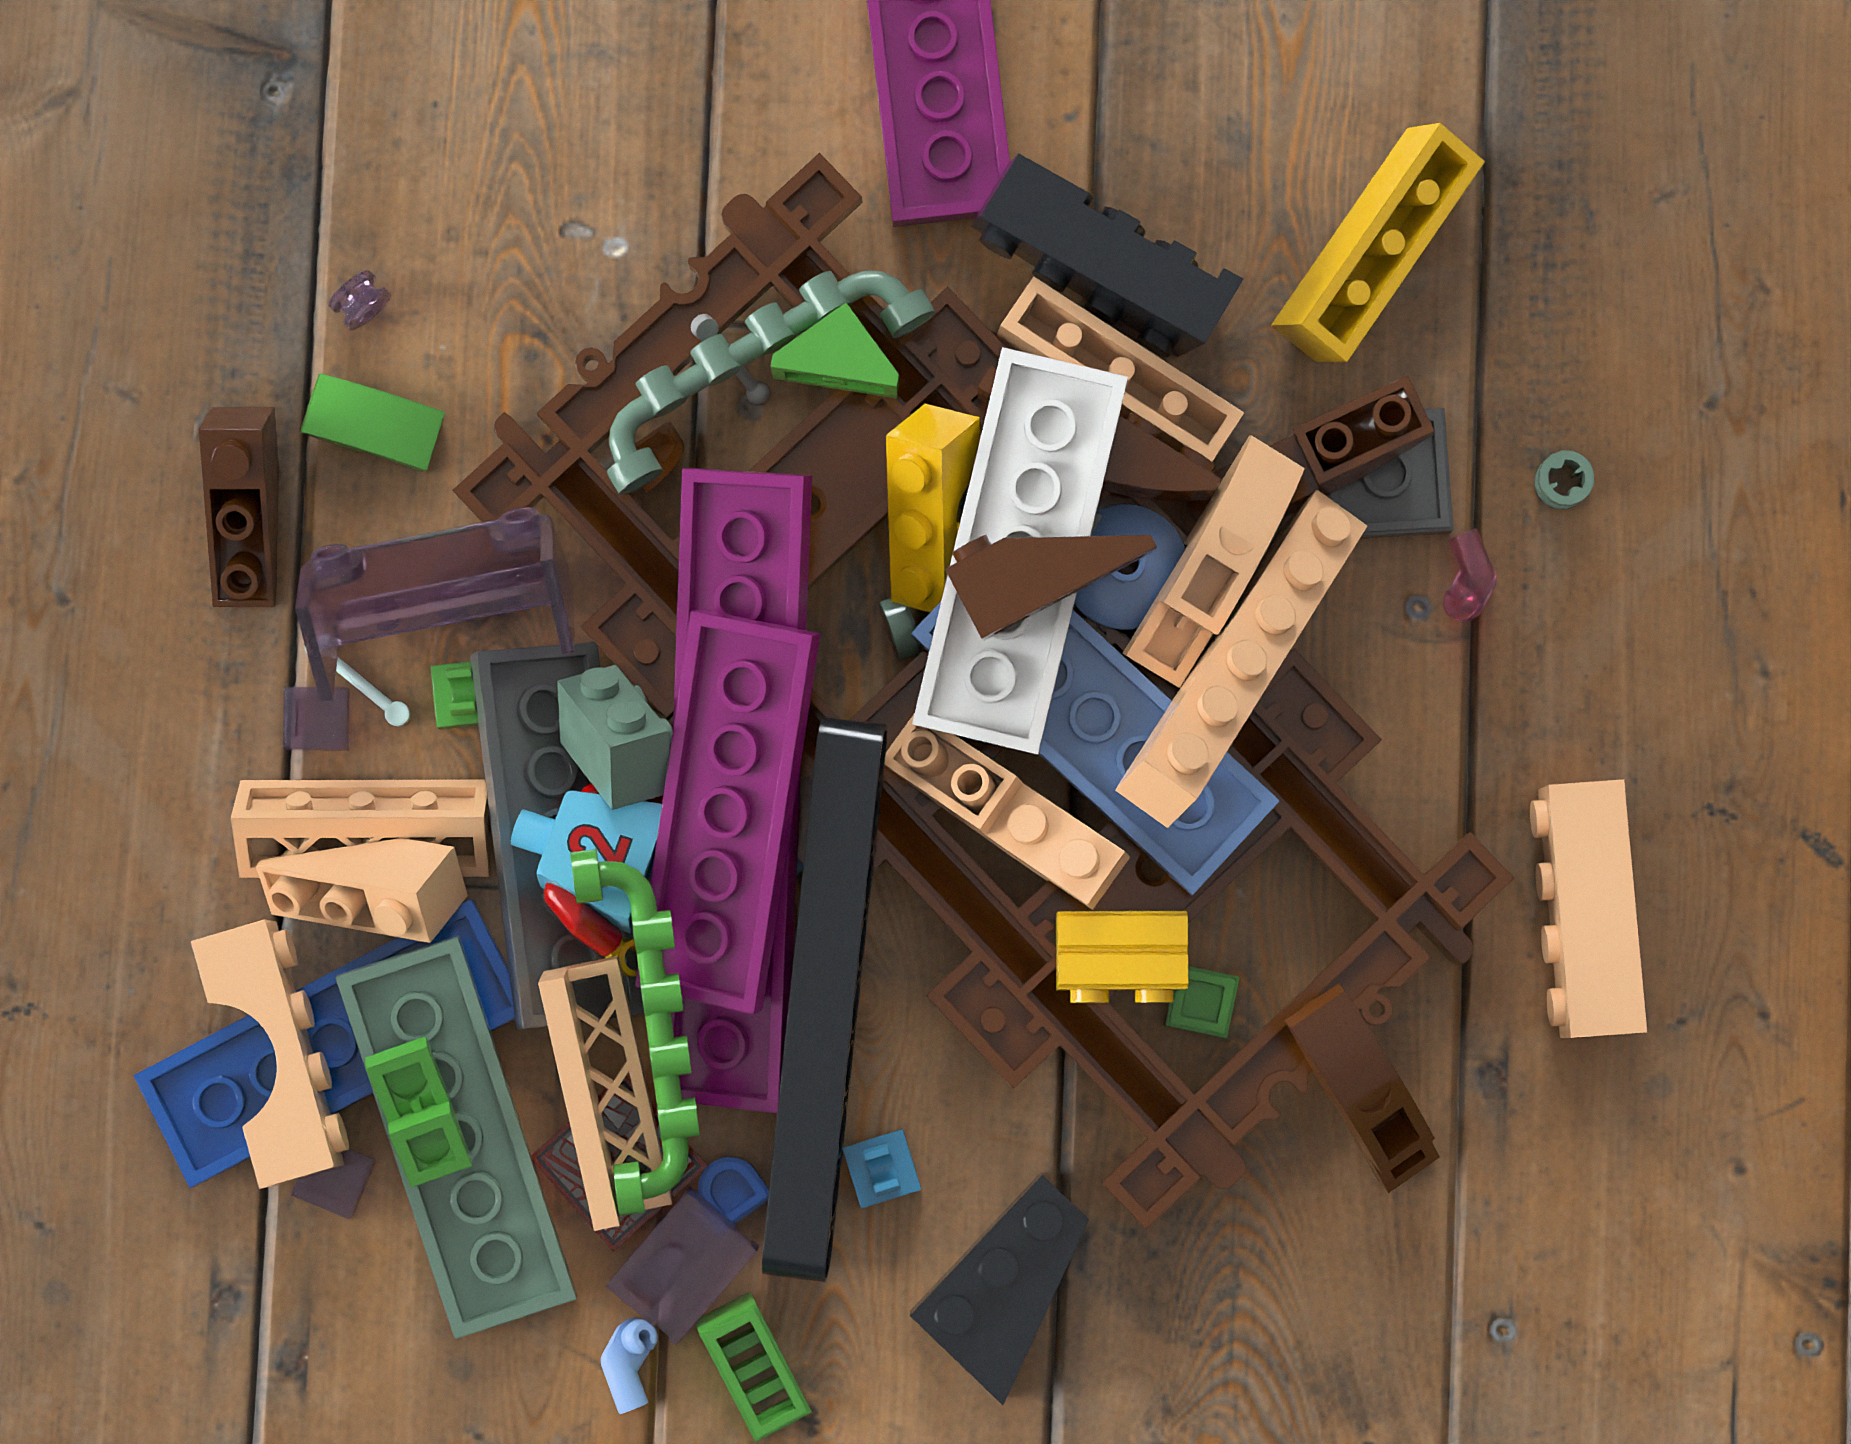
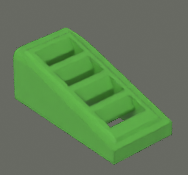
(728, 1318)

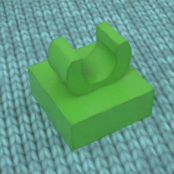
(454, 695)

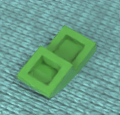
(372, 422)
(418, 1111)

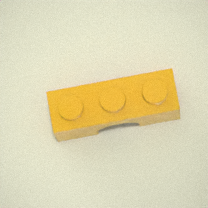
(926, 476)

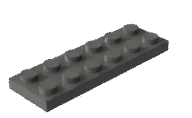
(533, 772)

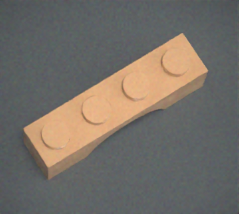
(294, 1128)

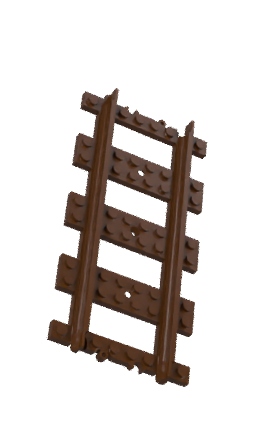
(1006, 989)

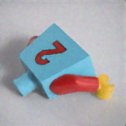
(618, 835)

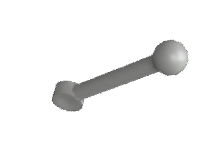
(756, 391)

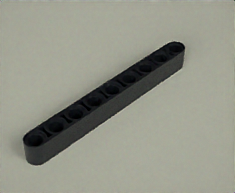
(824, 998)

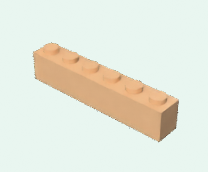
(1241, 660)

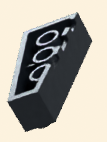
(1103, 259)

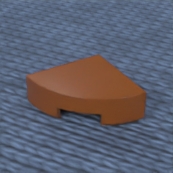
(666, 447)

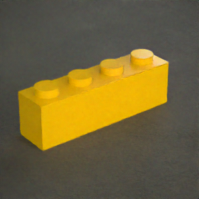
(1378, 243)

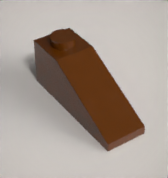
(1026, 575)

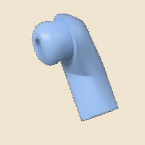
(623, 1359)

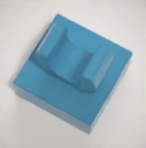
(882, 1168)

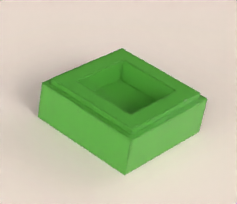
(1205, 1004)

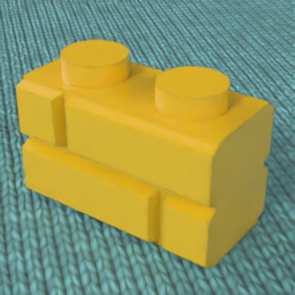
(1121, 953)

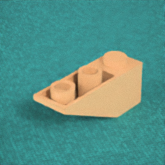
(371, 887)

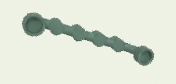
(719, 361)

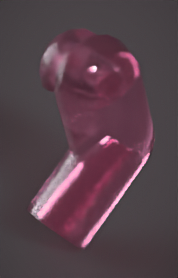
(1474, 580)

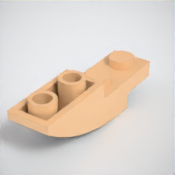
(1216, 562)
(1006, 811)

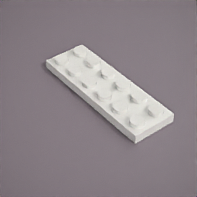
(1031, 477)

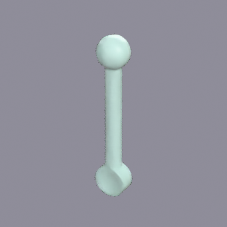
(395, 712)

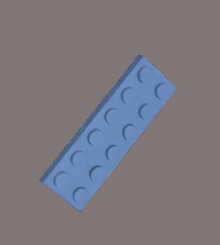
(1095, 731)

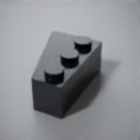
(1003, 1285)

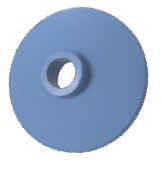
(1123, 599)

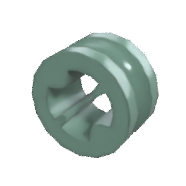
(1552, 465)

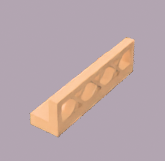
(360, 813)
(579, 1087)

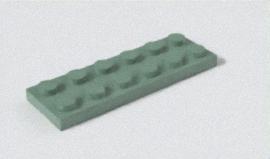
(489, 1222)

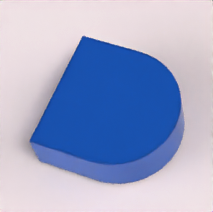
(733, 1187)

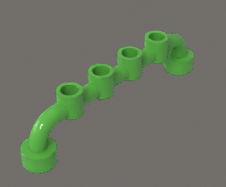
(660, 998)

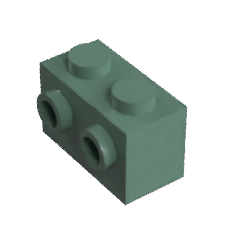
(614, 735)

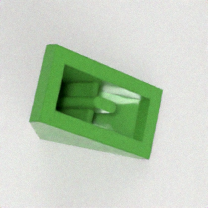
(837, 356)

